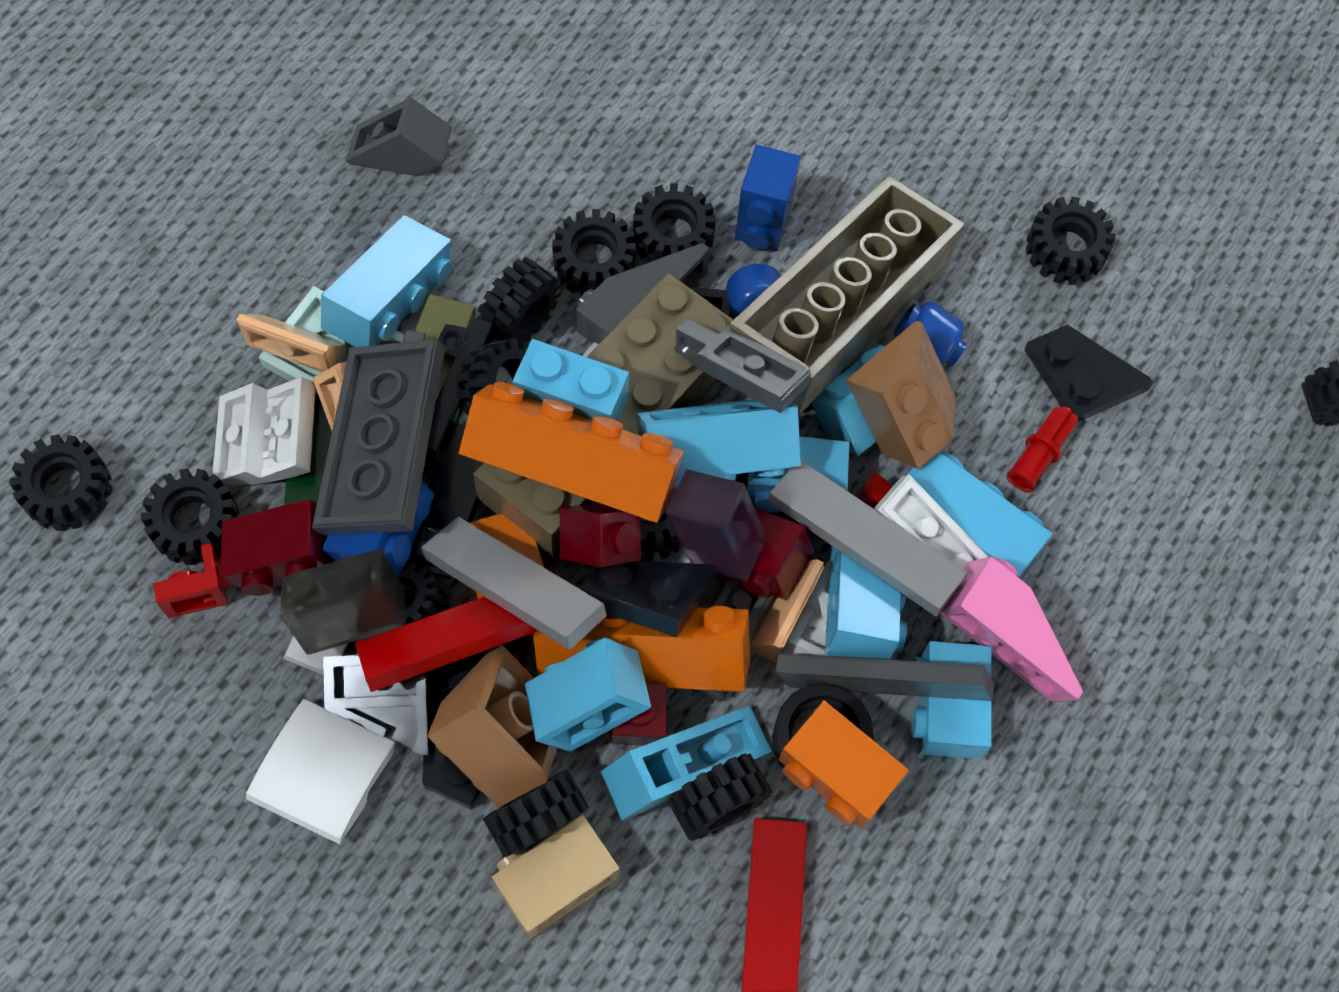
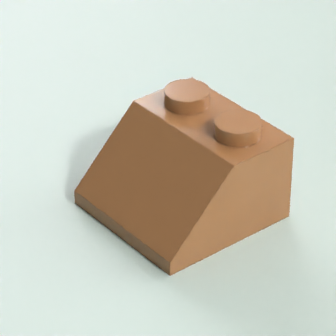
(906, 398)
(490, 730)

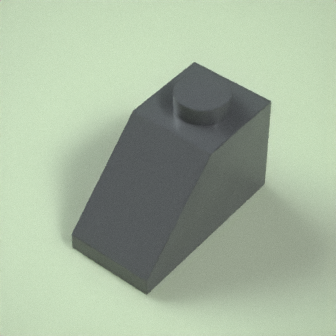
(401, 140)

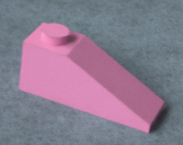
(1004, 614)

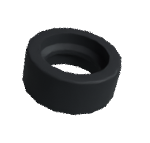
(812, 696)

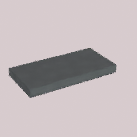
(379, 439)

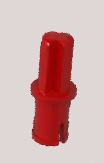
(1042, 449)

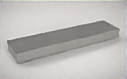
(868, 537)
(514, 582)

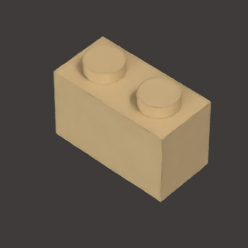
(555, 875)

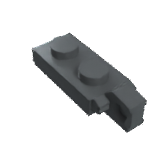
(743, 364)

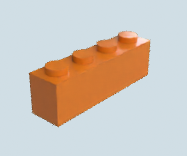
(571, 451)
(705, 655)

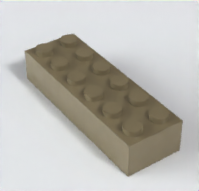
(852, 283)
(657, 382)

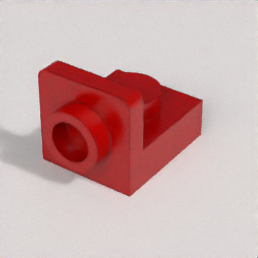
(193, 591)

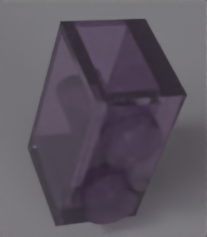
(716, 523)

